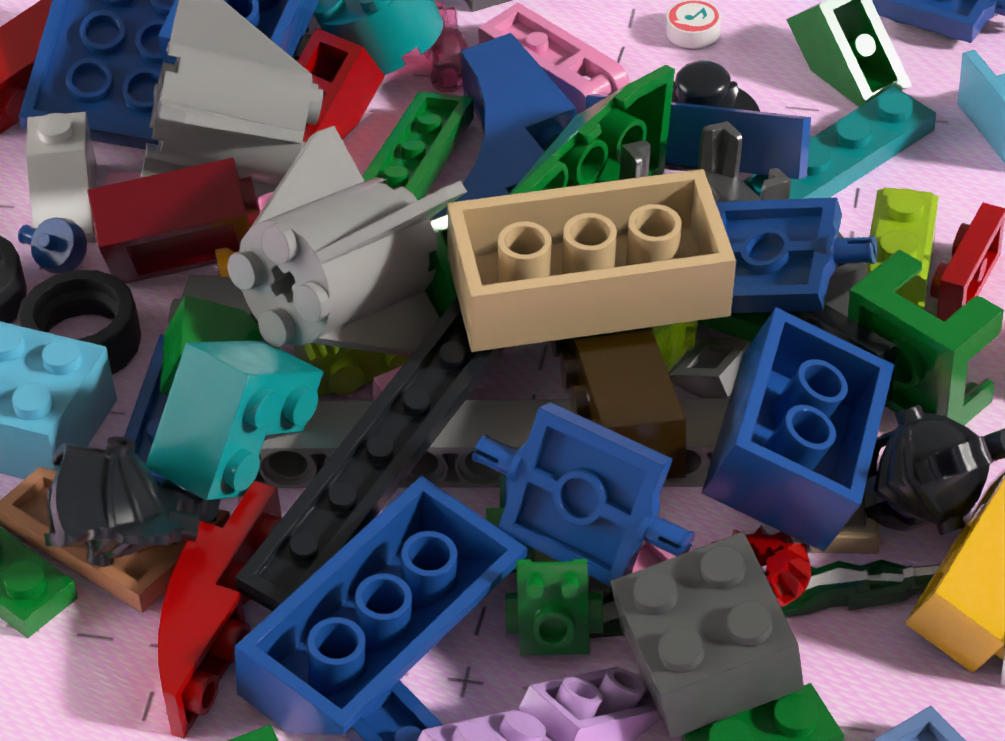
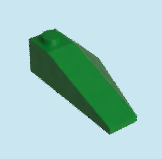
(593, 141)

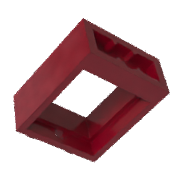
(172, 219)

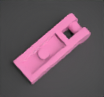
(559, 54)

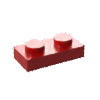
(973, 258)

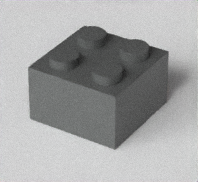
(708, 635)

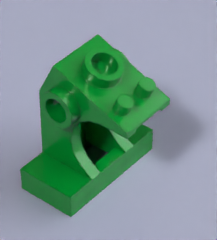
(552, 603)

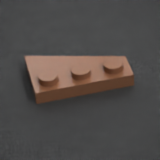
(132, 578)

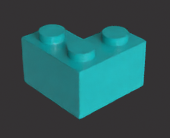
(224, 408)

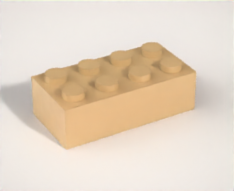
(589, 260)

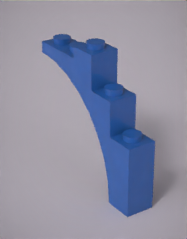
(517, 112)

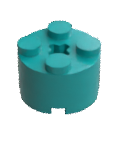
(383, 26)

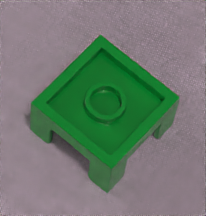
(929, 351)

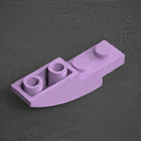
(580, 707)

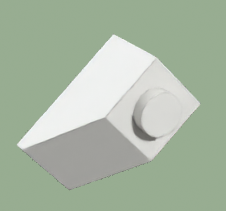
(61, 169)

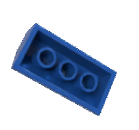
(372, 612)

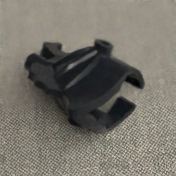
(930, 471)
(115, 504)

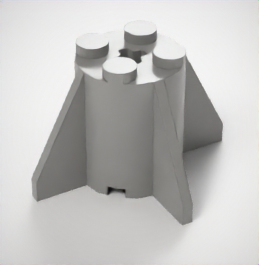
(229, 98)
(340, 256)

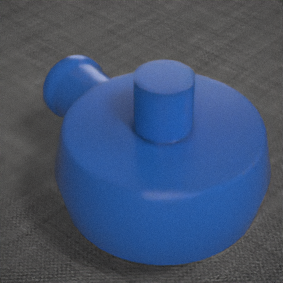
(55, 244)

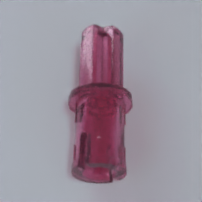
(446, 53)

